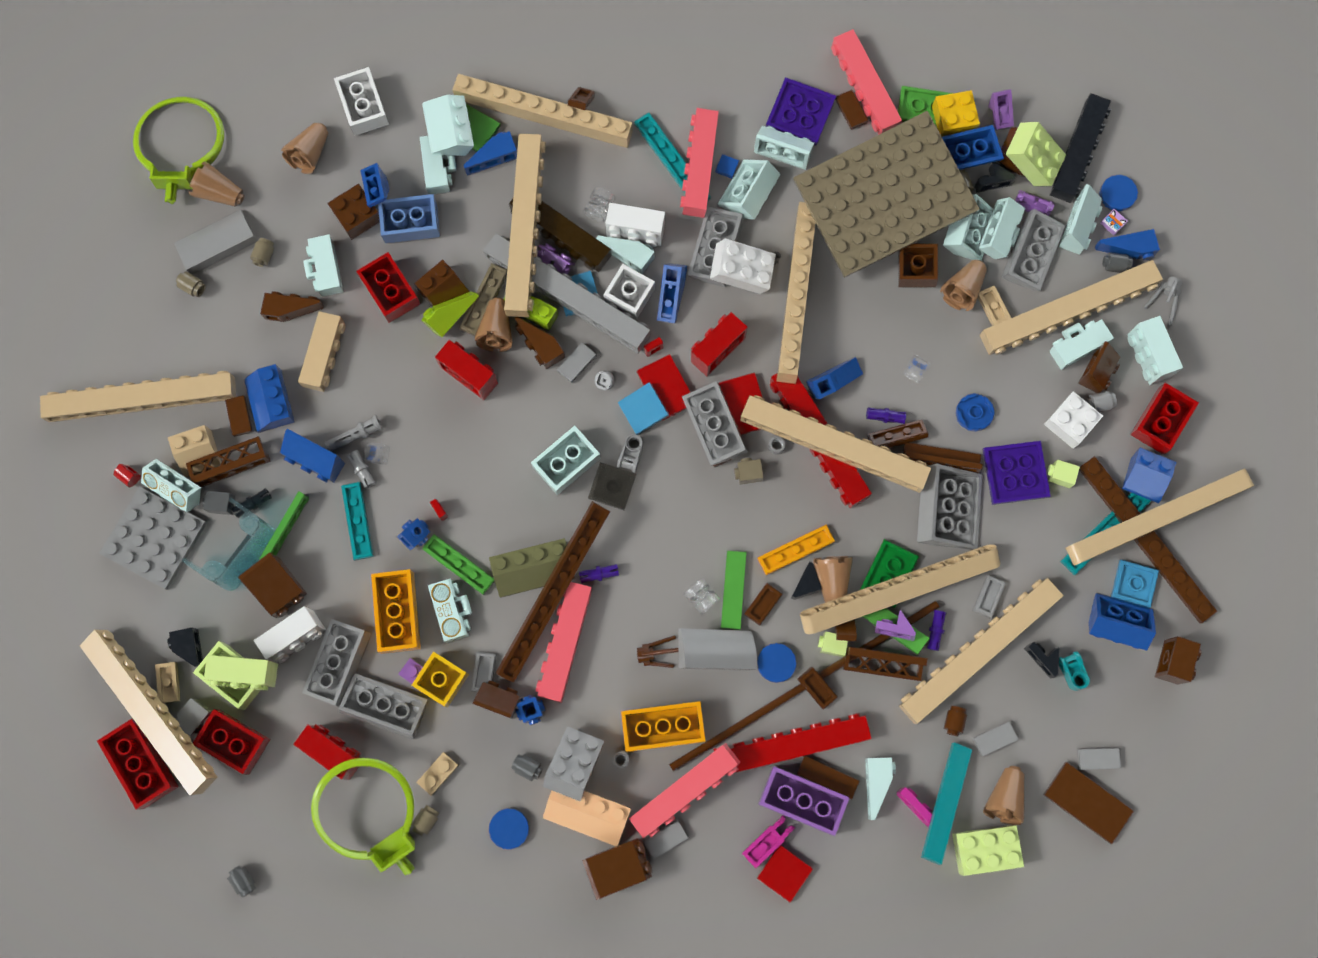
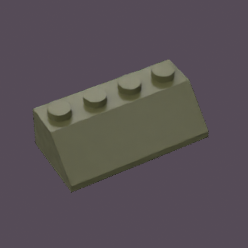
(526, 567)

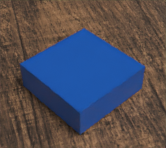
(727, 166)

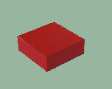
(653, 347)
(439, 509)

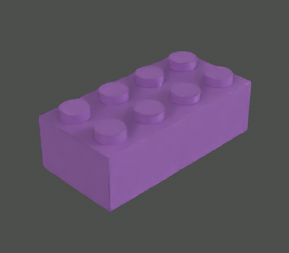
(803, 801)

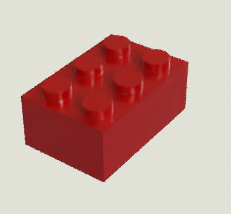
(388, 287)
(718, 343)
(467, 369)
(1164, 418)
(231, 741)
(326, 749)

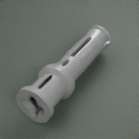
(363, 430)

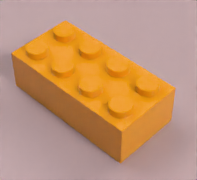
(395, 611)
(663, 726)

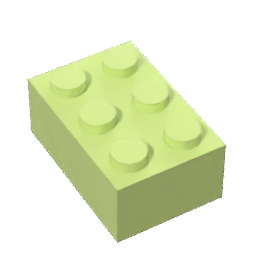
(1036, 154)
(240, 672)
(238, 697)
(988, 850)

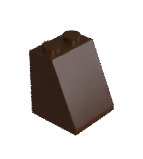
(273, 585)
(617, 868)

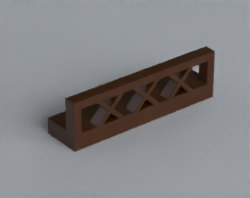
(942, 456)
(233, 467)
(884, 656)

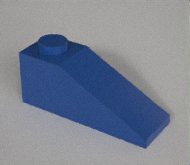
(495, 152)
(375, 185)
(1136, 245)
(671, 292)

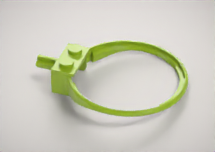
(178, 179)
(392, 848)

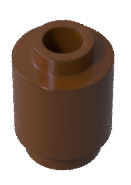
(955, 721)

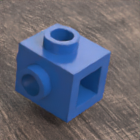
(414, 533)
(525, 704)

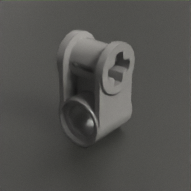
(630, 457)

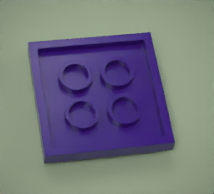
(801, 110)
(1016, 472)

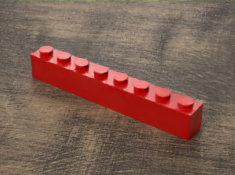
(842, 475)
(801, 742)

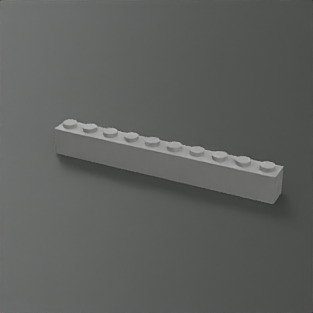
(576, 298)

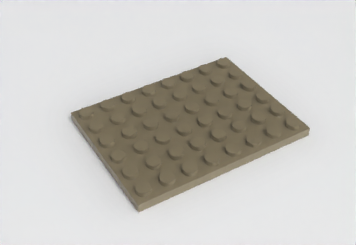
(886, 194)

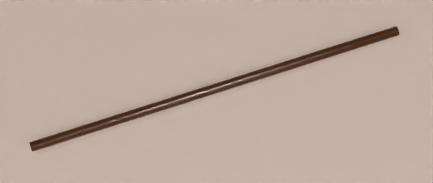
(789, 695)

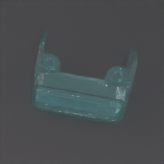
(245, 555)

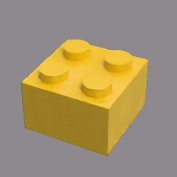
(955, 113)
(440, 679)

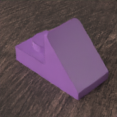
(1002, 109)
(901, 630)

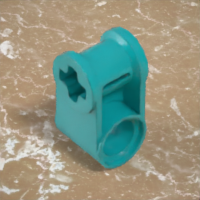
(1074, 669)

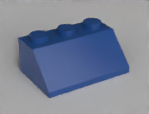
(974, 147)
(269, 398)
(311, 457)
(1122, 622)

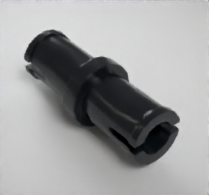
(253, 502)

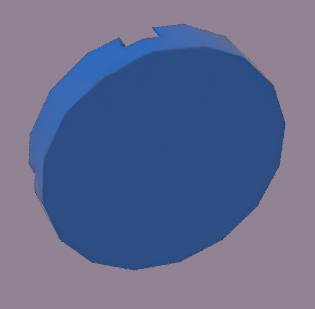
(1118, 192)
(974, 412)
(776, 663)
(509, 828)

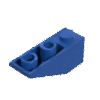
(834, 378)

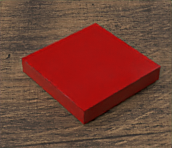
(784, 873)

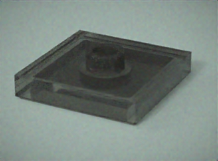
(612, 486)

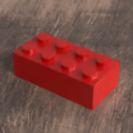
(137, 765)

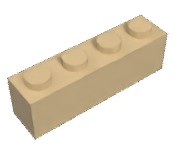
(321, 351)

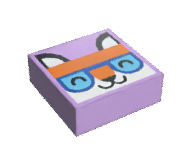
(1113, 222)

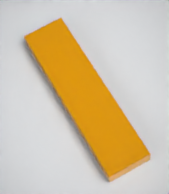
(796, 549)

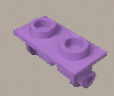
(1032, 202)
(561, 262)

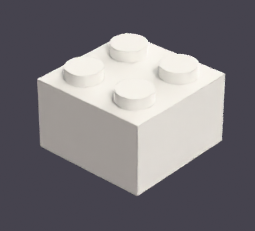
(629, 291)
(1073, 420)

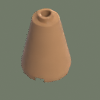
(306, 148)
(215, 187)
(964, 286)
(494, 328)
(833, 575)
(1007, 797)

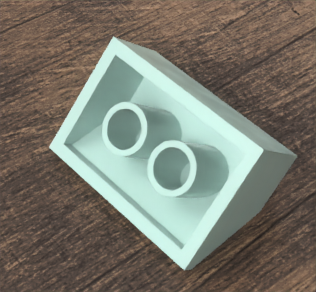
(448, 125)
(783, 147)
(749, 188)
(1081, 221)
(966, 234)

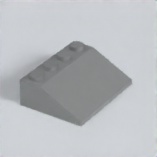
(950, 508)

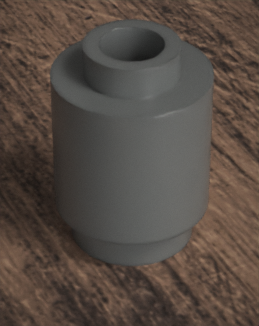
(1117, 262)
(527, 767)
(241, 881)

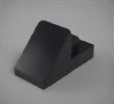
(997, 179)
(1048, 663)

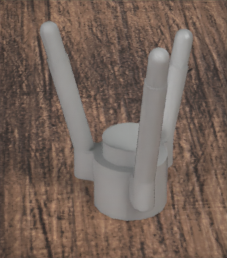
(1171, 289)

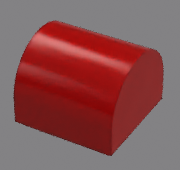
(126, 475)

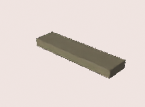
(487, 291)

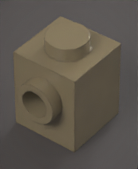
(748, 471)

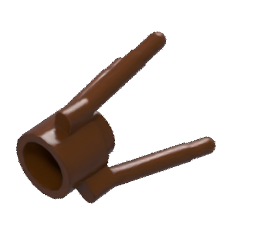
(646, 653)

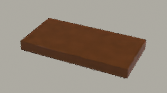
(1088, 803)

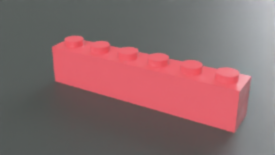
(865, 82)
(700, 162)
(564, 642)
(684, 790)

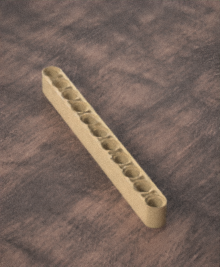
(1159, 517)
(900, 589)

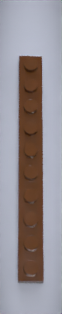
(1149, 543)
(552, 592)

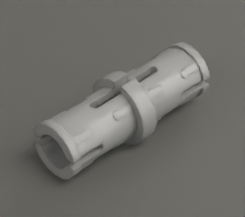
(361, 469)

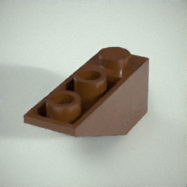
(284, 308)
(543, 344)

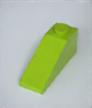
(542, 314)
(444, 315)

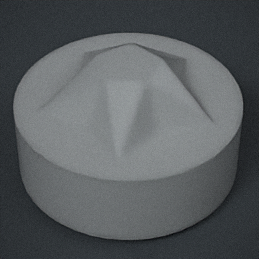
(604, 380)

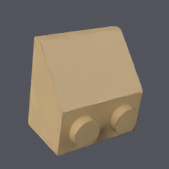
(192, 446)

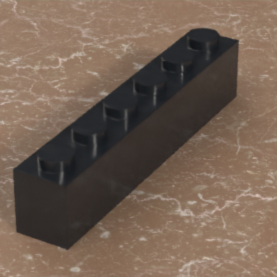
(1080, 148)

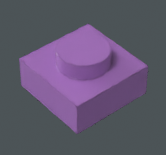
(410, 670)

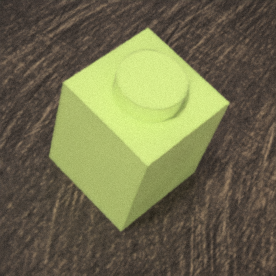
(1062, 473)
(831, 646)

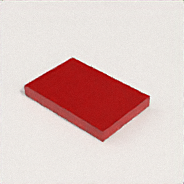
(667, 383)
(737, 394)

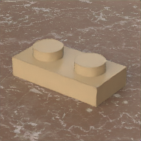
(993, 305)
(167, 682)
(437, 773)

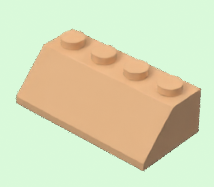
(590, 816)

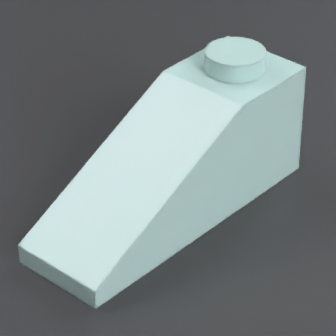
(630, 252)
(878, 779)

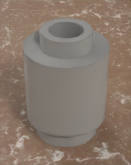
(1102, 401)

